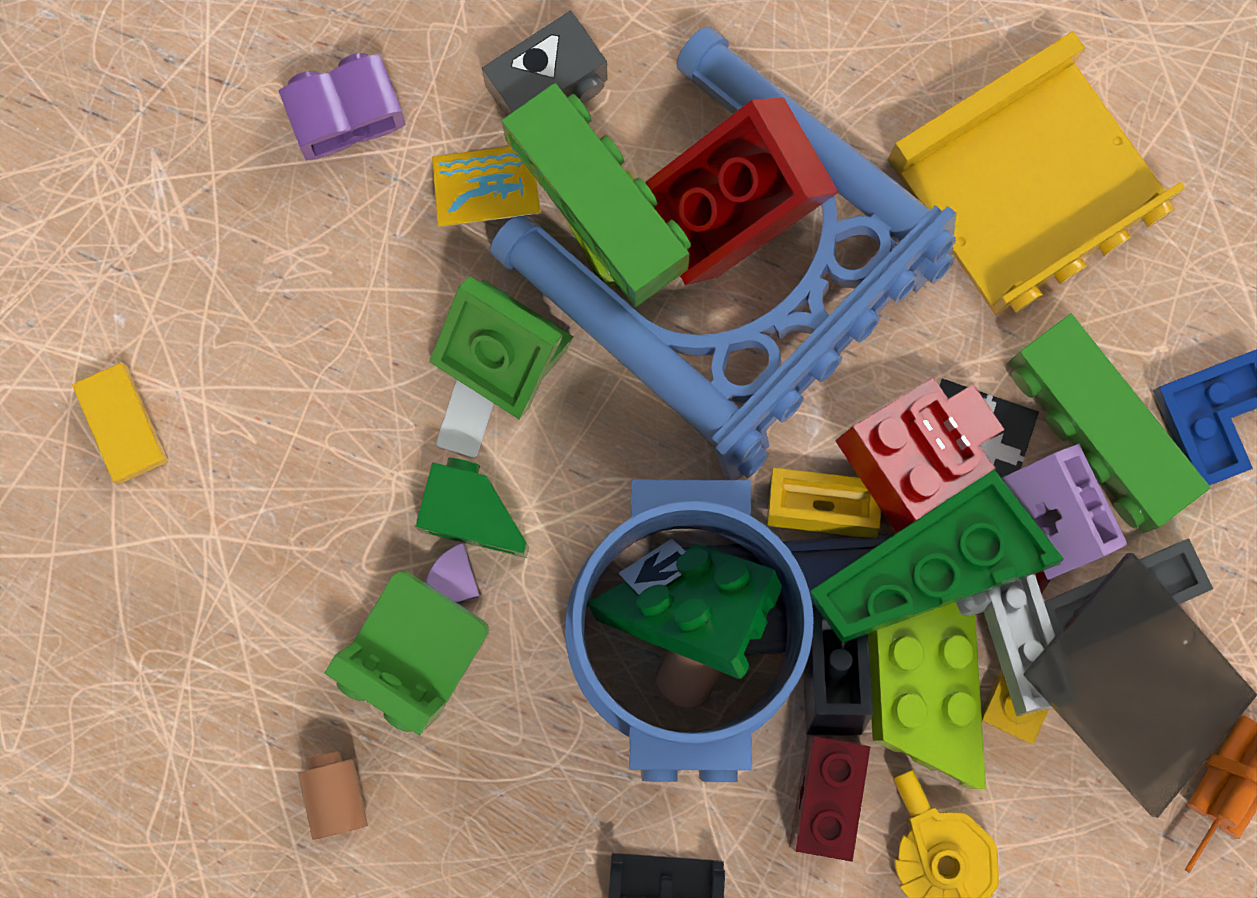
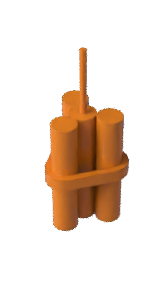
(1229, 785)

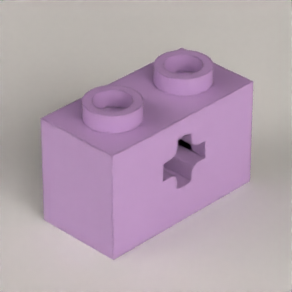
(1068, 484)

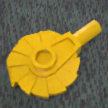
(943, 850)

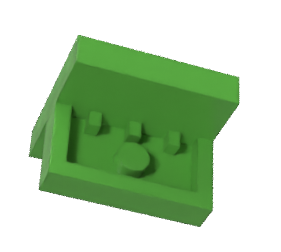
(498, 346)

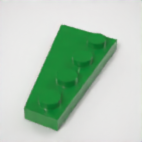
(943, 557)

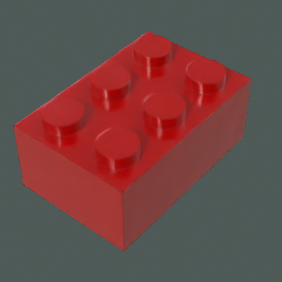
(741, 186)

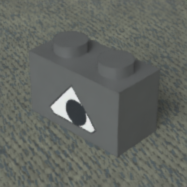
(554, 54)

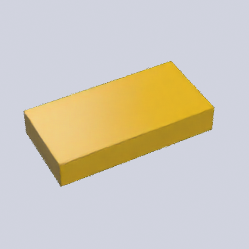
(119, 423)

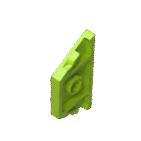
(930, 693)

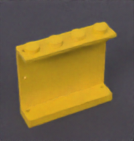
(1032, 177)

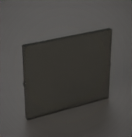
(1141, 684)

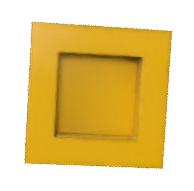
(1000, 714)

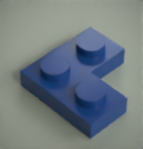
(1201, 413)

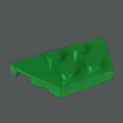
(702, 613)

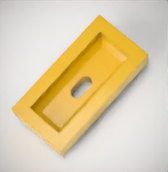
(798, 493)

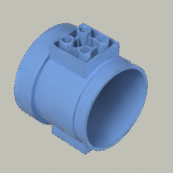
(715, 508)

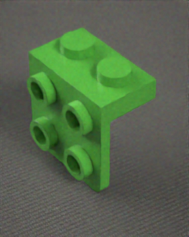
(409, 653)

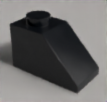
(836, 683)

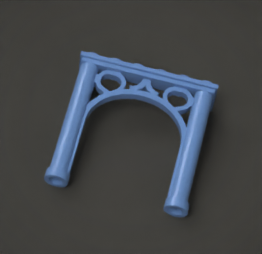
(912, 245)

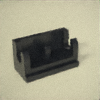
(665, 877)

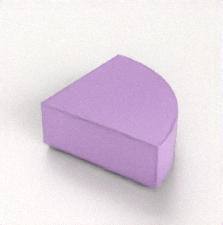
(454, 575)

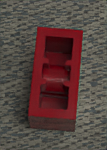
(829, 798)

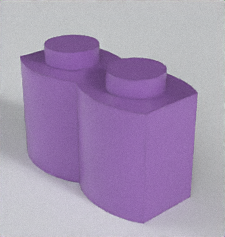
(341, 105)

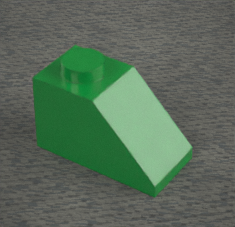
(467, 509)

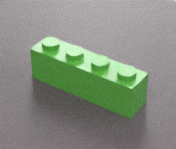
(597, 194)
(1113, 426)

